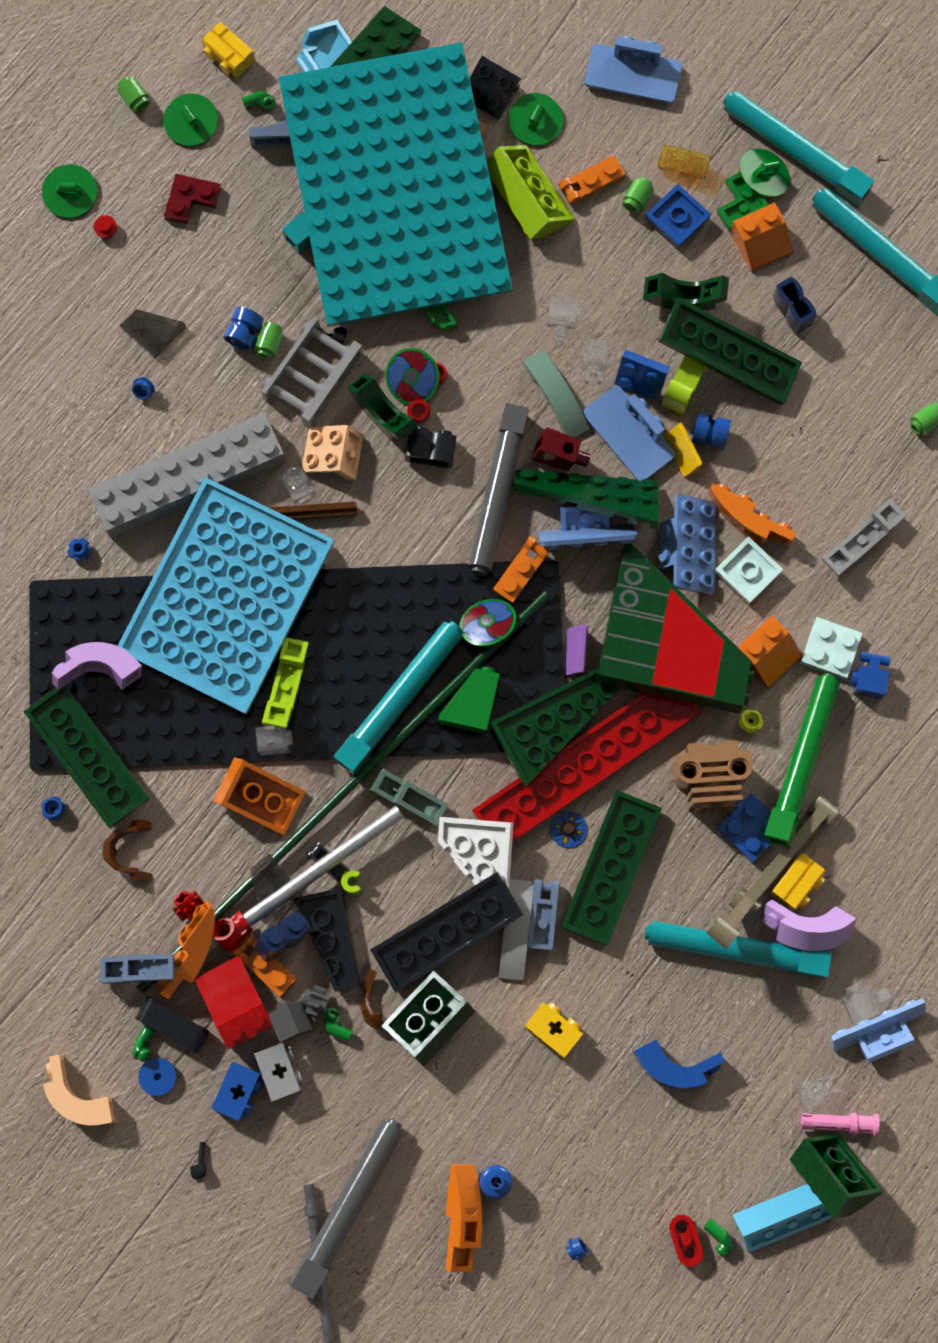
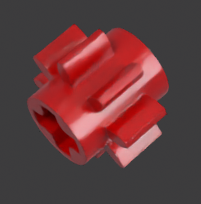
(186, 905)

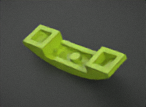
(286, 683)

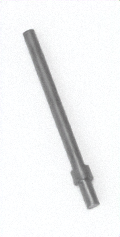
(312, 1211)

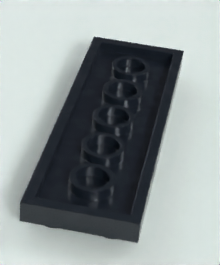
(447, 932)

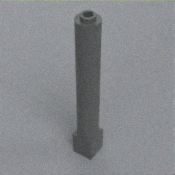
(498, 489)
(346, 1209)

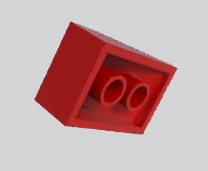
(233, 1002)

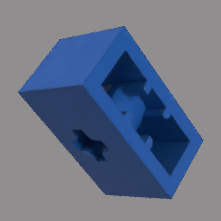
(225, 1099)

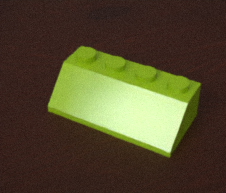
(528, 191)

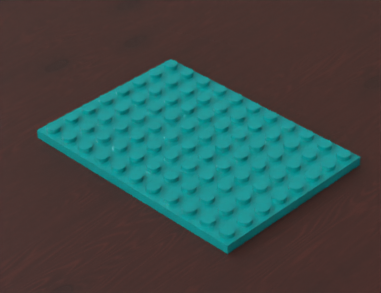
(395, 184)

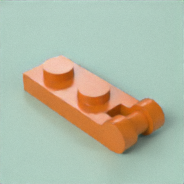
(592, 180)
(521, 571)
(270, 972)

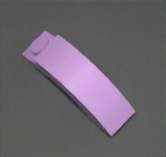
(98, 658)
(806, 932)

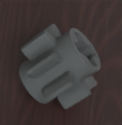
(315, 1001)

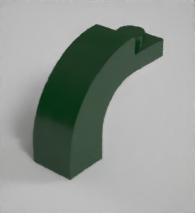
(664, 290)
(380, 409)

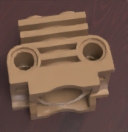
(713, 779)

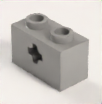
(268, 1061)

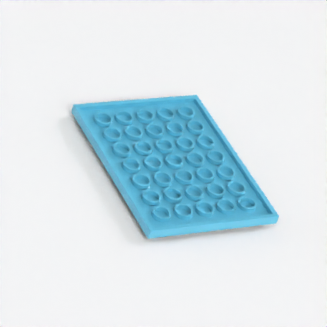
(226, 595)

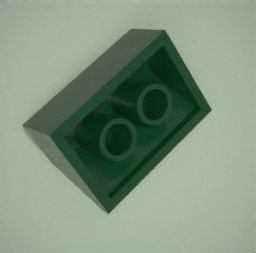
(428, 1018)
(835, 1175)

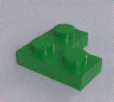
(745, 201)

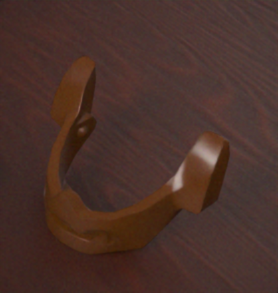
(109, 850)
(373, 1019)

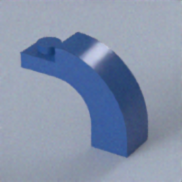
(662, 1070)

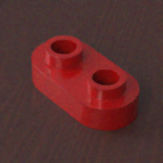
(685, 1240)

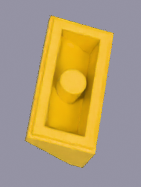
(686, 454)

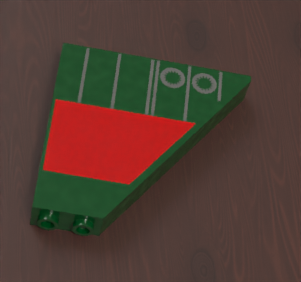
(666, 645)

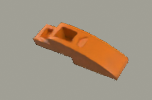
(739, 512)
(195, 942)
(465, 1212)

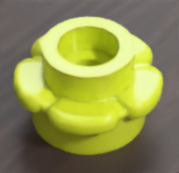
(750, 727)

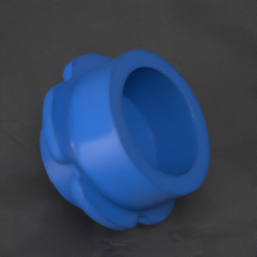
(143, 388)
(79, 555)
(53, 802)
(577, 1249)

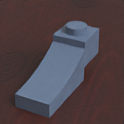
(270, 135)
(137, 968)

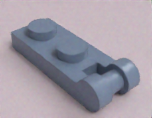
(543, 916)

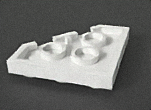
(478, 846)

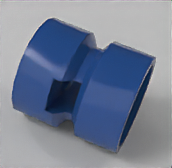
(242, 331)
(711, 431)

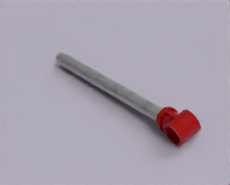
(240, 924)

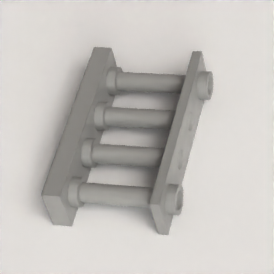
(323, 392)

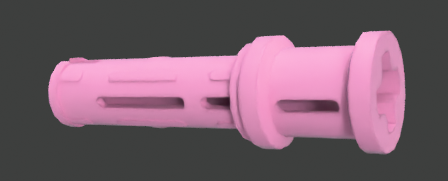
(852, 1123)

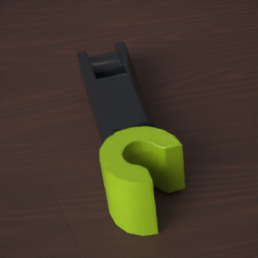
(339, 872)

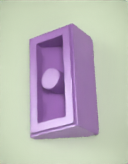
(576, 651)

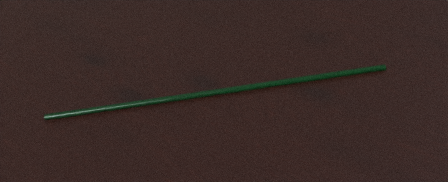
(373, 763)

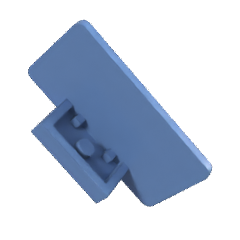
(633, 70)
(630, 432)
(583, 527)
(689, 544)

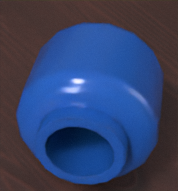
(486, 1185)

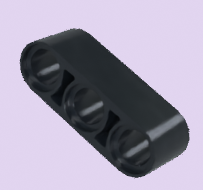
(172, 1024)

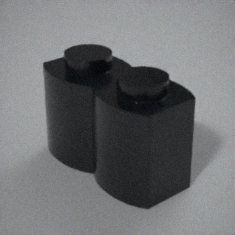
(431, 447)

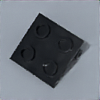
(492, 87)

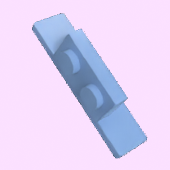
(882, 1034)

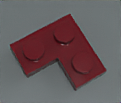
(190, 191)

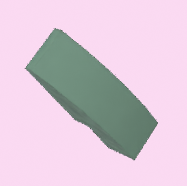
(407, 796)

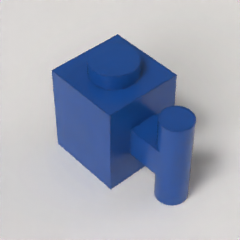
(871, 680)

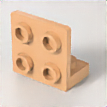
(333, 450)

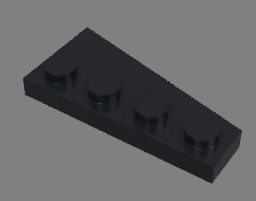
(331, 936)

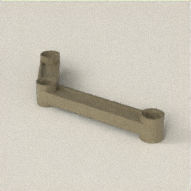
(746, 902)

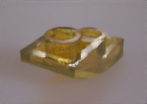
(684, 161)

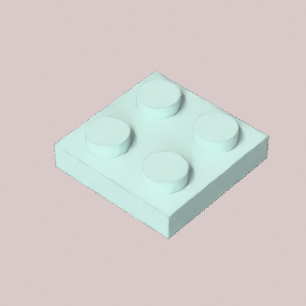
(748, 570)
(831, 648)

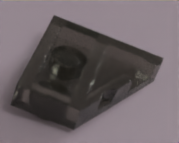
(152, 330)
(266, 879)

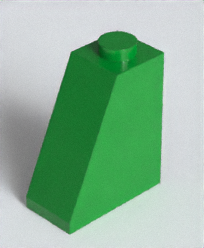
(473, 702)

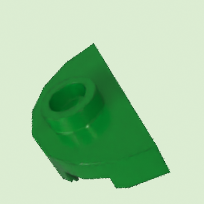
(441, 317)

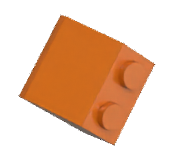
(762, 237)
(770, 651)

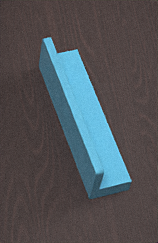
(780, 1217)

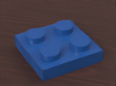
(678, 216)
(641, 375)
(747, 827)

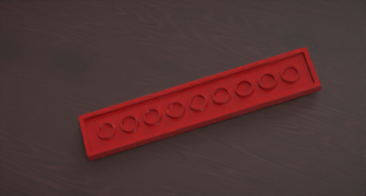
(587, 762)

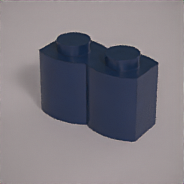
(797, 308)
(282, 936)

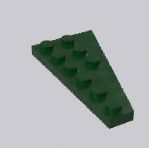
(596, 493)
(547, 724)

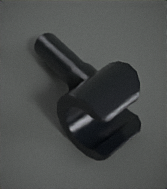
(339, 334)
(199, 1170)

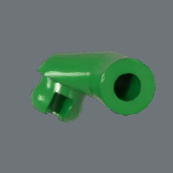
(260, 99)
(333, 1025)
(139, 1050)
(721, 1235)

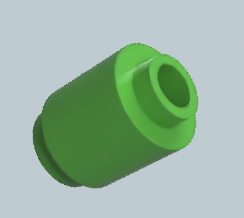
(133, 94)
(638, 195)
(268, 340)
(925, 420)

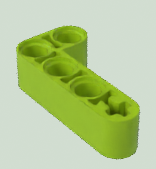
(683, 385)

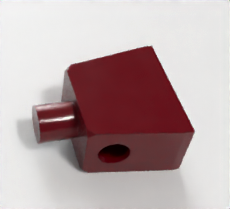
(559, 450)

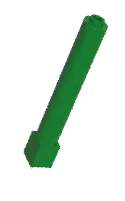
(785, 816)

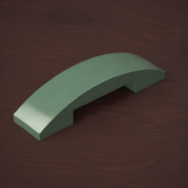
(557, 394)

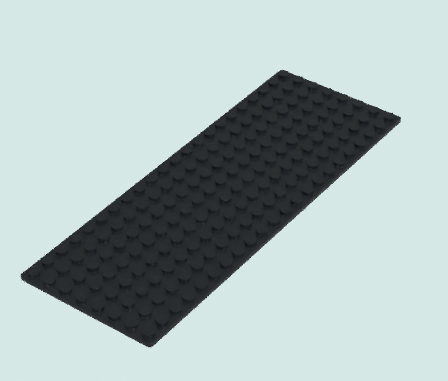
(360, 636)

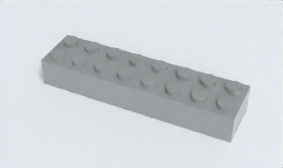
(176, 477)

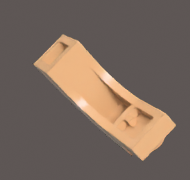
(70, 1106)

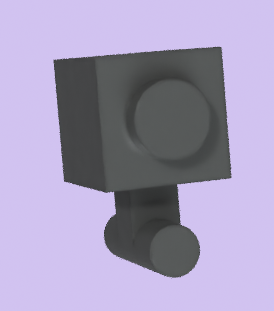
(290, 1020)

